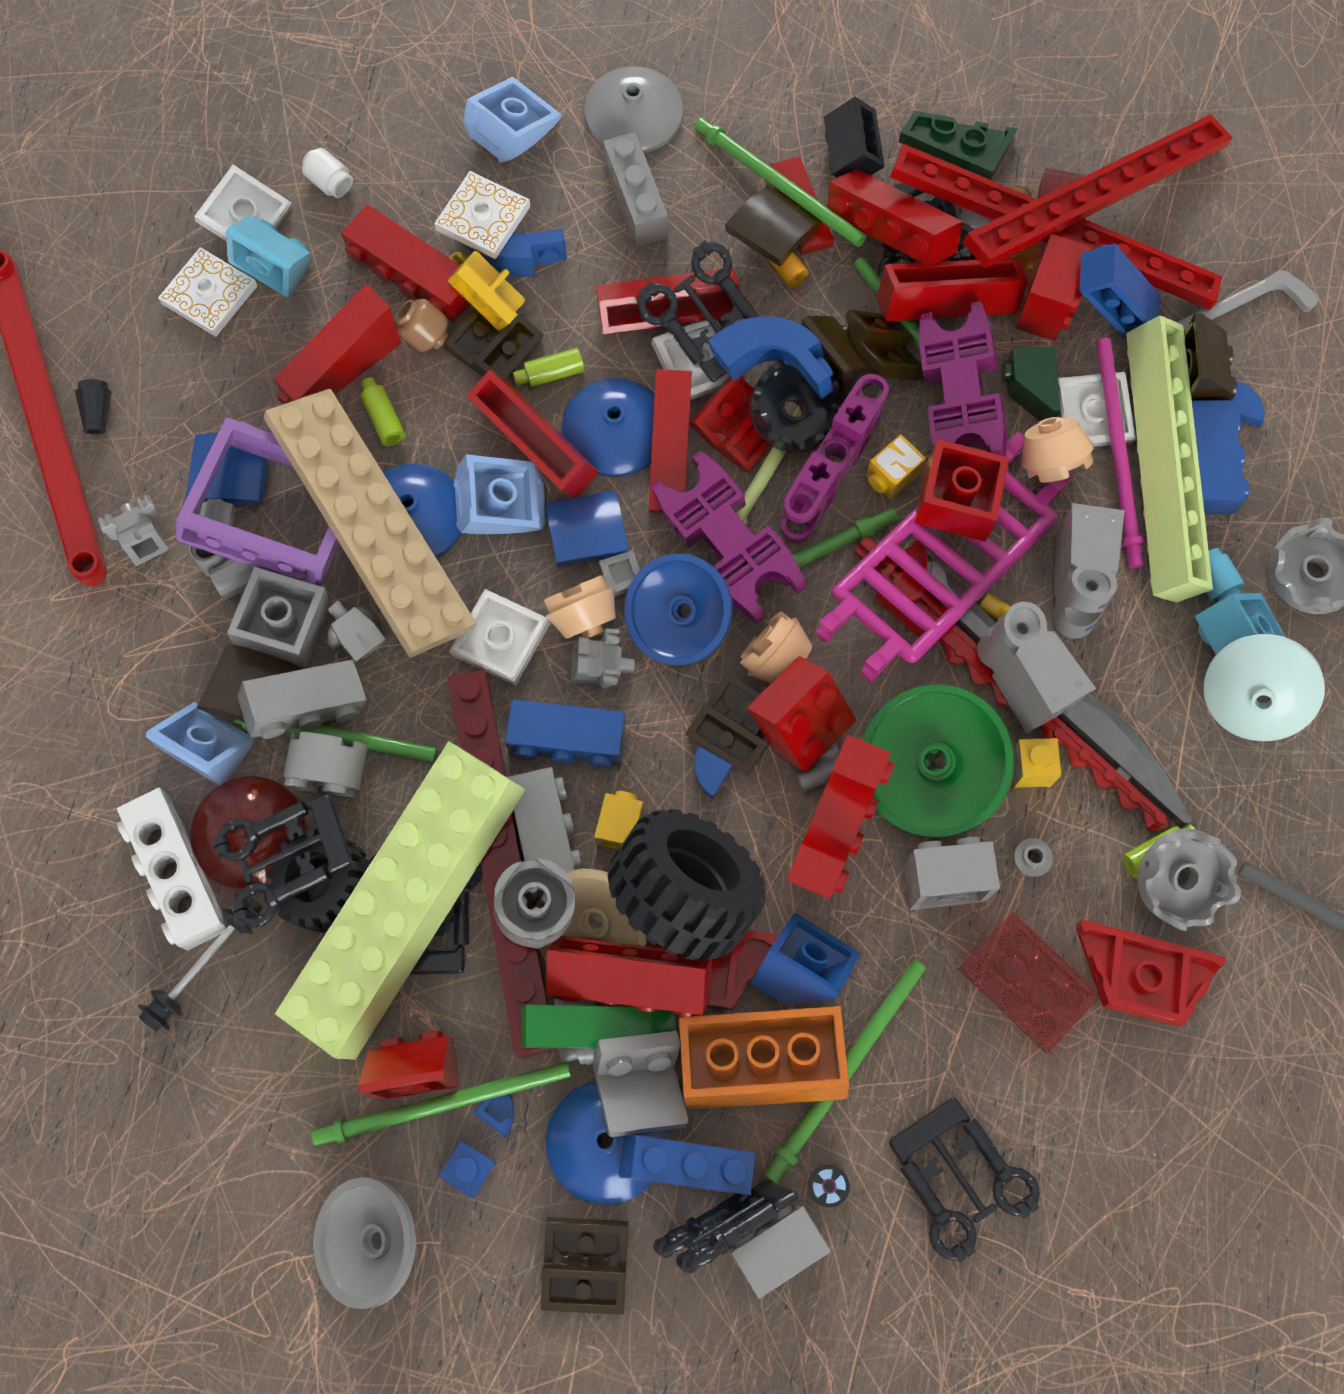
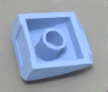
(508, 119)
(499, 496)

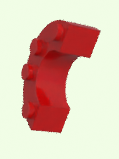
(839, 816)

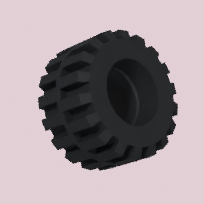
(321, 913)

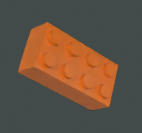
(763, 1058)

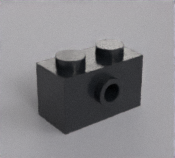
(853, 138)

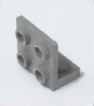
(639, 1083)

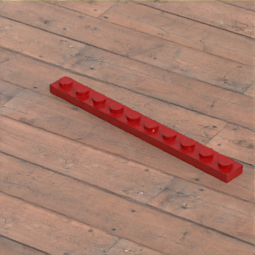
(1096, 191)
(997, 200)

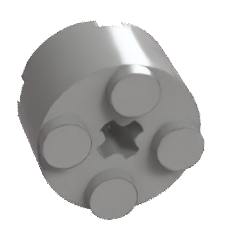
(324, 762)
(528, 880)

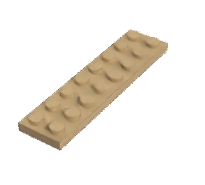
(370, 522)

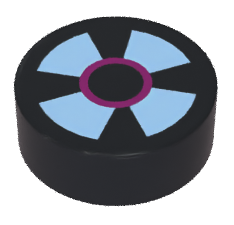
(828, 1186)

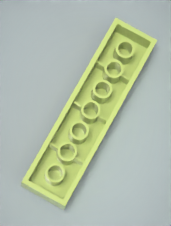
(399, 903)

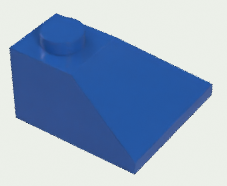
(805, 964)

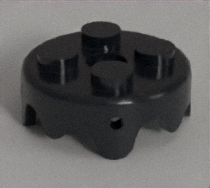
(779, 429)

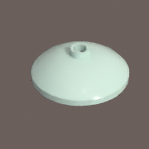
(1264, 667)

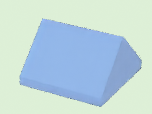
(202, 743)

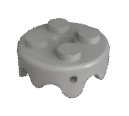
(1288, 567)
(1208, 885)

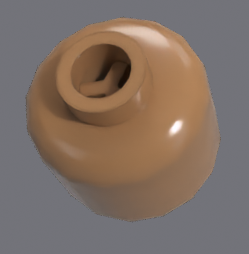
(421, 325)

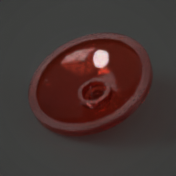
(239, 798)

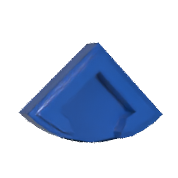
(1248, 405)
(710, 771)
(497, 1113)

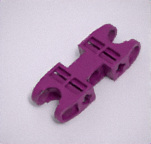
(958, 361)
(821, 477)
(711, 514)

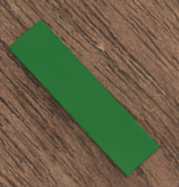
(584, 1025)

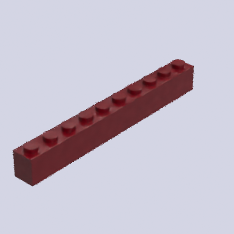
(518, 965)

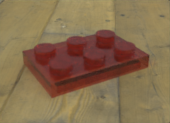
(1029, 982)

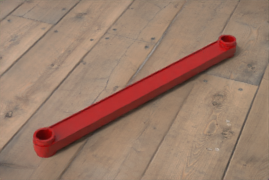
(48, 429)

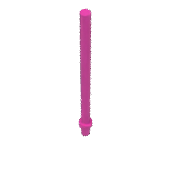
(1132, 541)

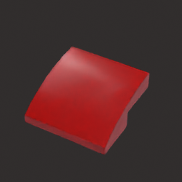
(728, 425)

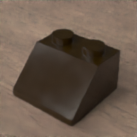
(838, 352)
(1209, 360)

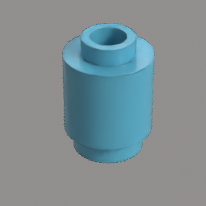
(1224, 576)

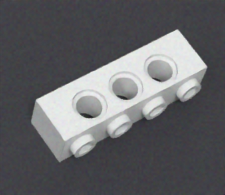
(204, 917)

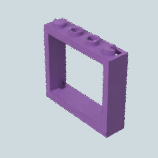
(237, 543)

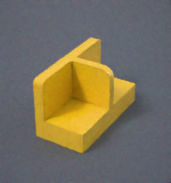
(487, 290)

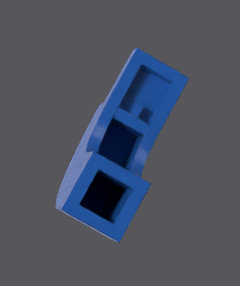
(526, 250)
(772, 339)

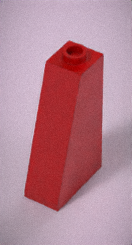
(342, 349)

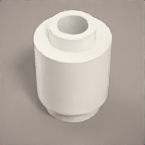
(327, 173)

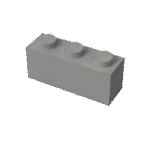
(635, 189)
(301, 699)
(541, 822)

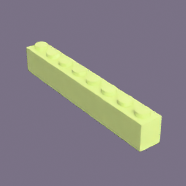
(1168, 461)

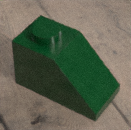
(1033, 380)

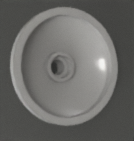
(652, 113)
(349, 1248)

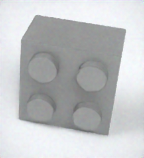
(280, 616)
(951, 873)
(779, 1250)

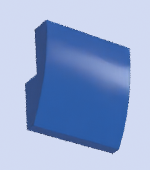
(239, 477)
(586, 528)

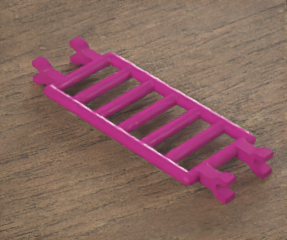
(956, 606)

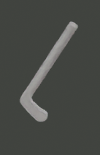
(1280, 280)

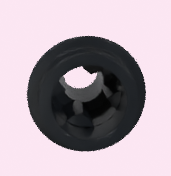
(93, 404)

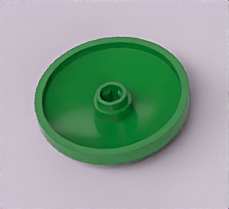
(976, 751)

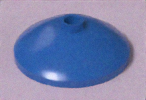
(612, 445)
(433, 503)
(656, 603)
(576, 1156)

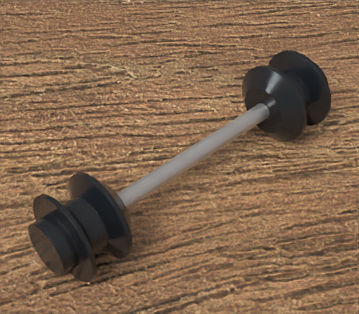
(164, 1004)

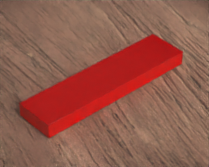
(670, 432)

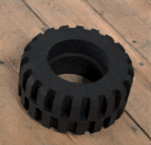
(686, 884)

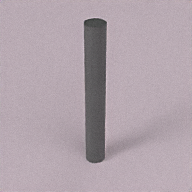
(1292, 895)

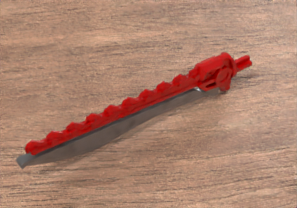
(1088, 718)

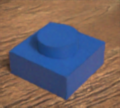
(467, 1169)

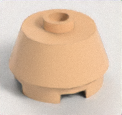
(1055, 448)
(582, 608)
(775, 648)

